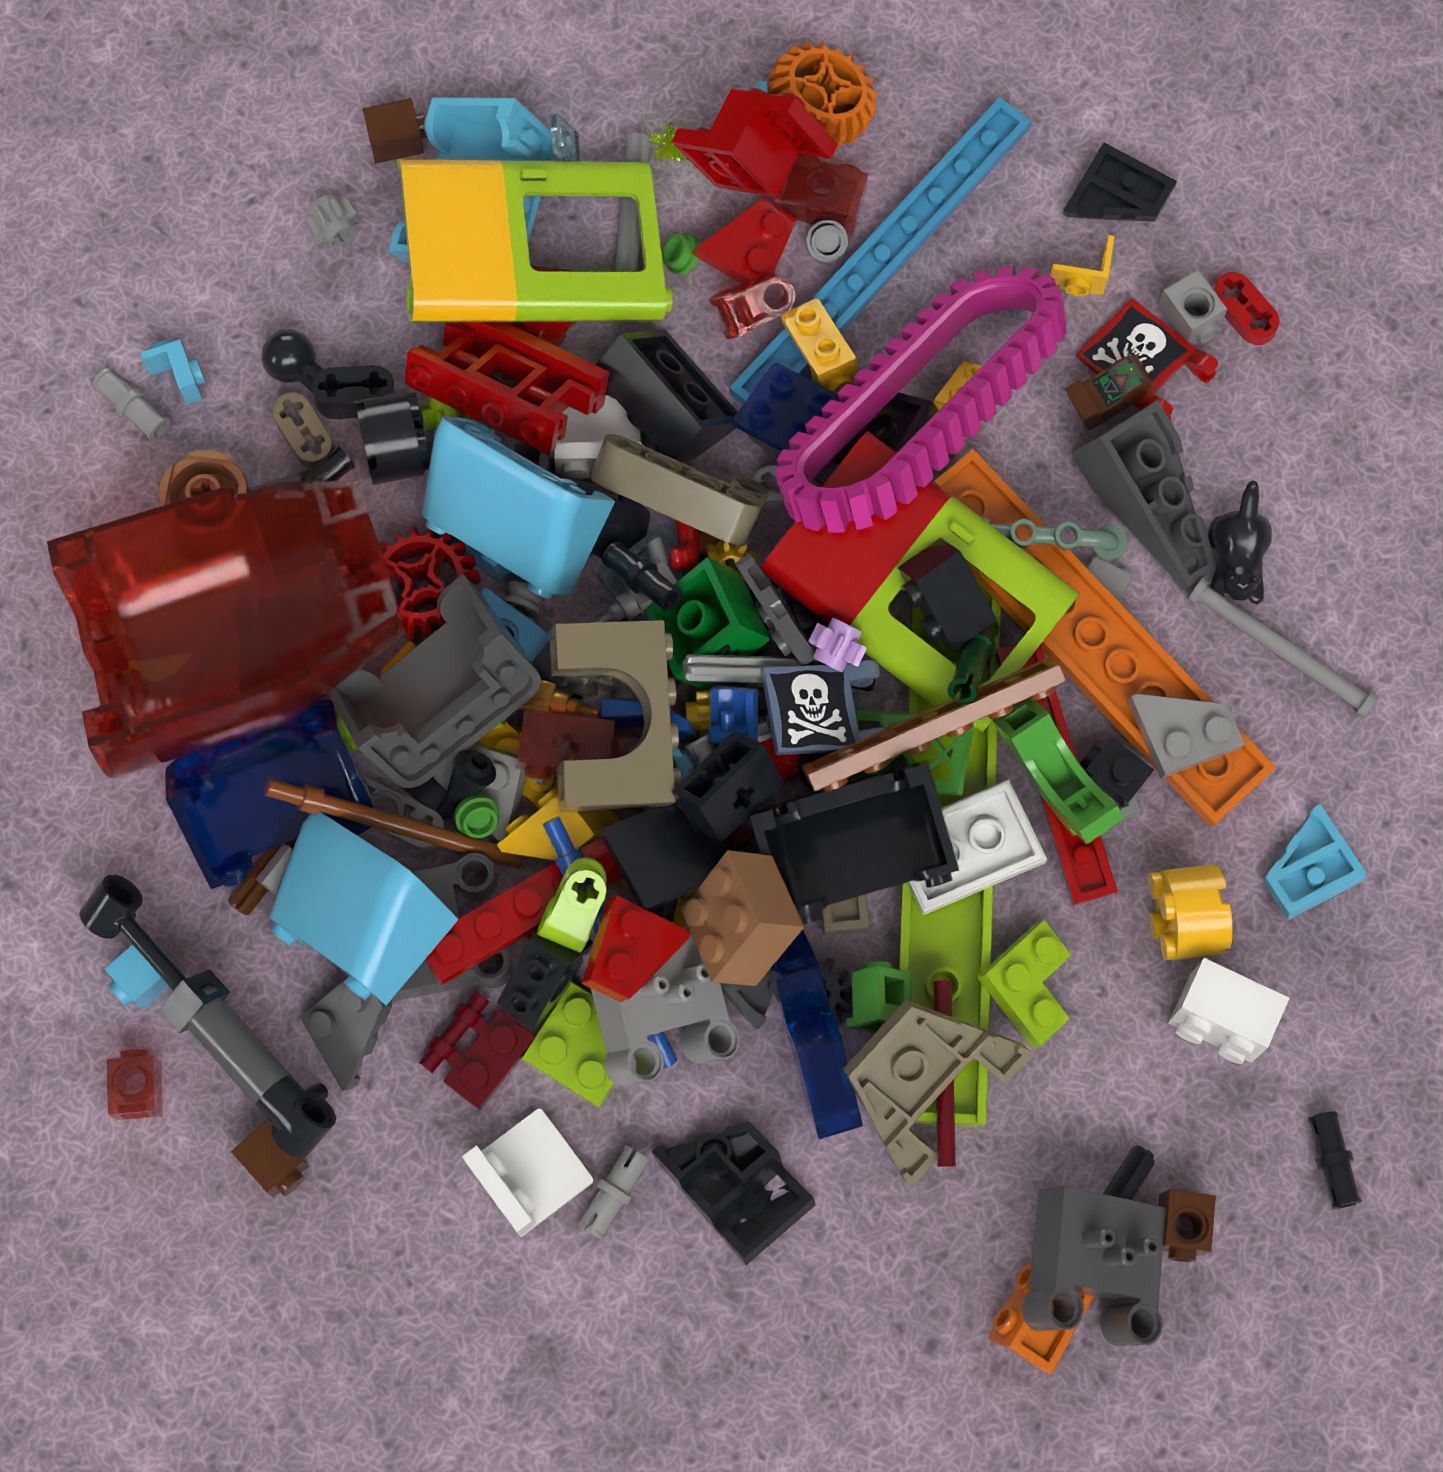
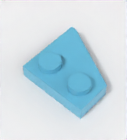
(1313, 867)

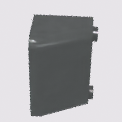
(440, 692)

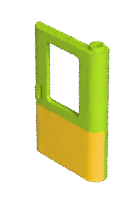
(473, 243)

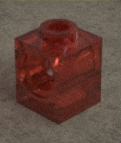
(146, 1102)

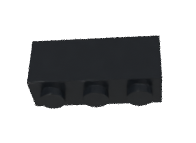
(666, 394)

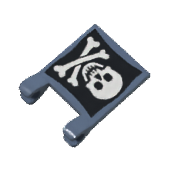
(814, 706)

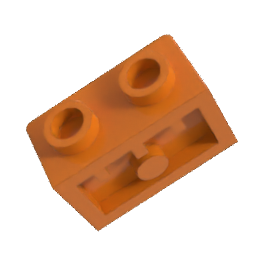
(1010, 1331)

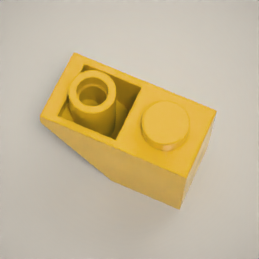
(530, 838)

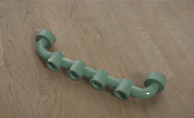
(1106, 542)

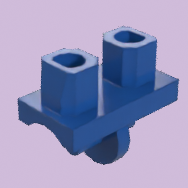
(733, 710)

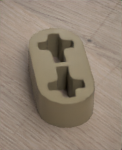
(295, 435)

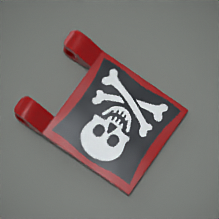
(1156, 345)

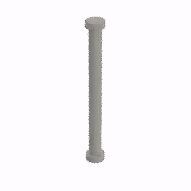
(1283, 647)

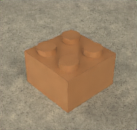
(742, 918)

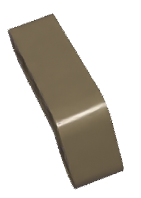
(680, 490)

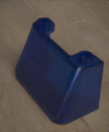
(222, 797)

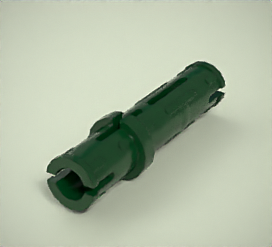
(971, 665)

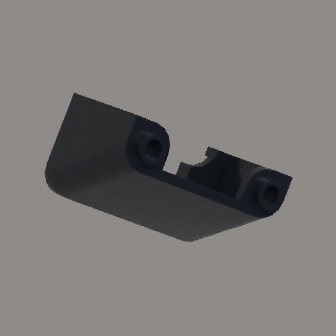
(858, 838)

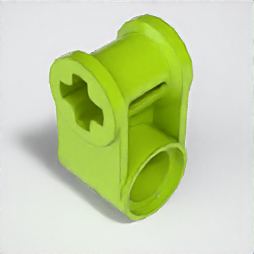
(574, 911)

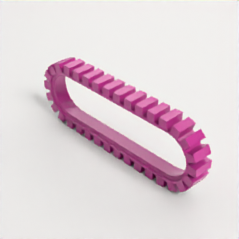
(947, 428)

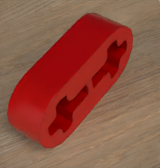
(1250, 303)

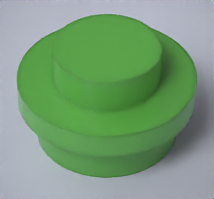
(678, 253)
(477, 816)

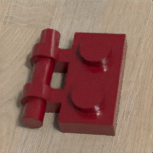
(487, 1060)

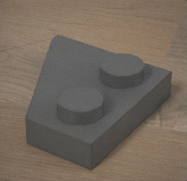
(345, 1031)

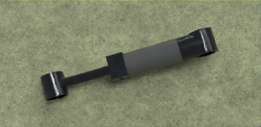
(199, 1005)

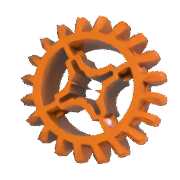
(827, 86)

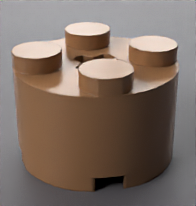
(200, 473)

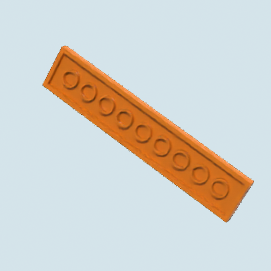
(1106, 647)

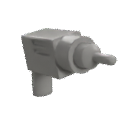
(631, 604)

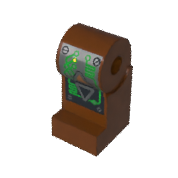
(1110, 391)

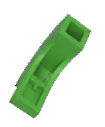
(1056, 772)

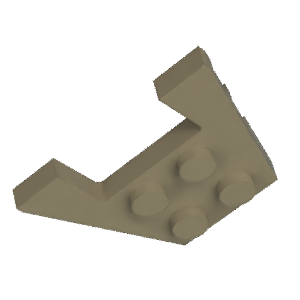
(912, 1065)

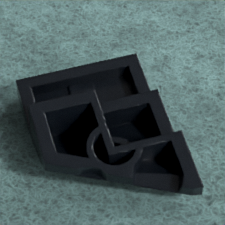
(662, 855)
(726, 1184)

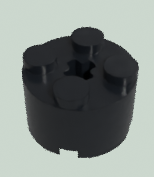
(390, 436)

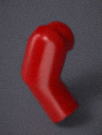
(687, 553)

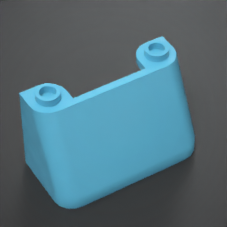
(482, 132)
(510, 507)
(357, 909)

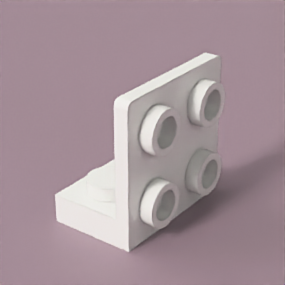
(529, 1172)

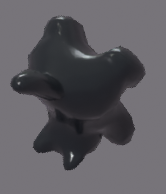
(1241, 543)

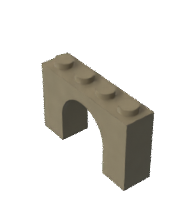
(638, 657)

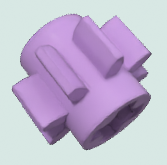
(837, 644)

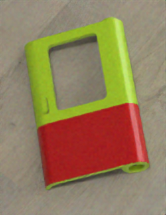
(858, 575)

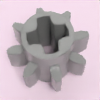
(332, 221)

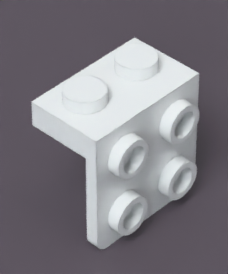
(584, 437)

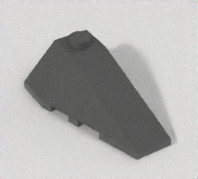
(1143, 482)

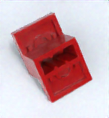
(755, 141)

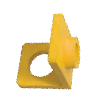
(1084, 281)

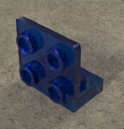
(781, 406)

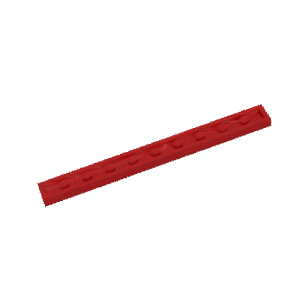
(522, 906)

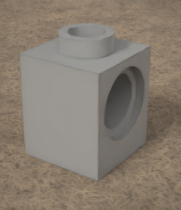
(1193, 293)

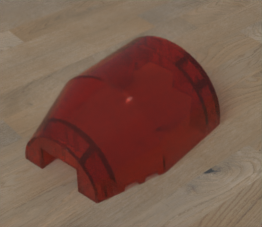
(223, 615)

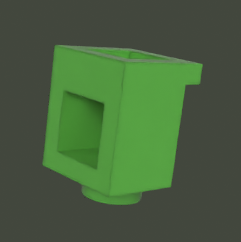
(877, 995)

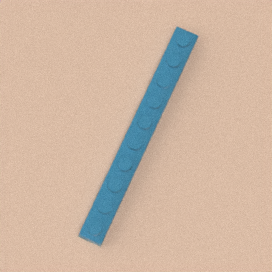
(900, 234)

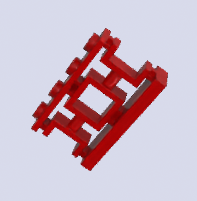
(520, 357)

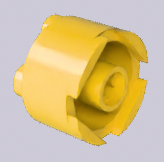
(1190, 912)

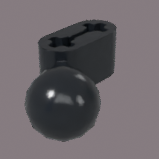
(291, 359)

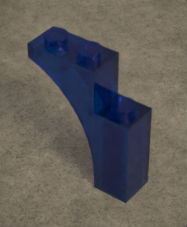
(814, 1040)

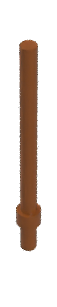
(312, 800)

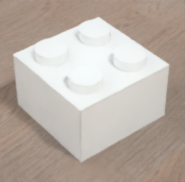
(1227, 1012)

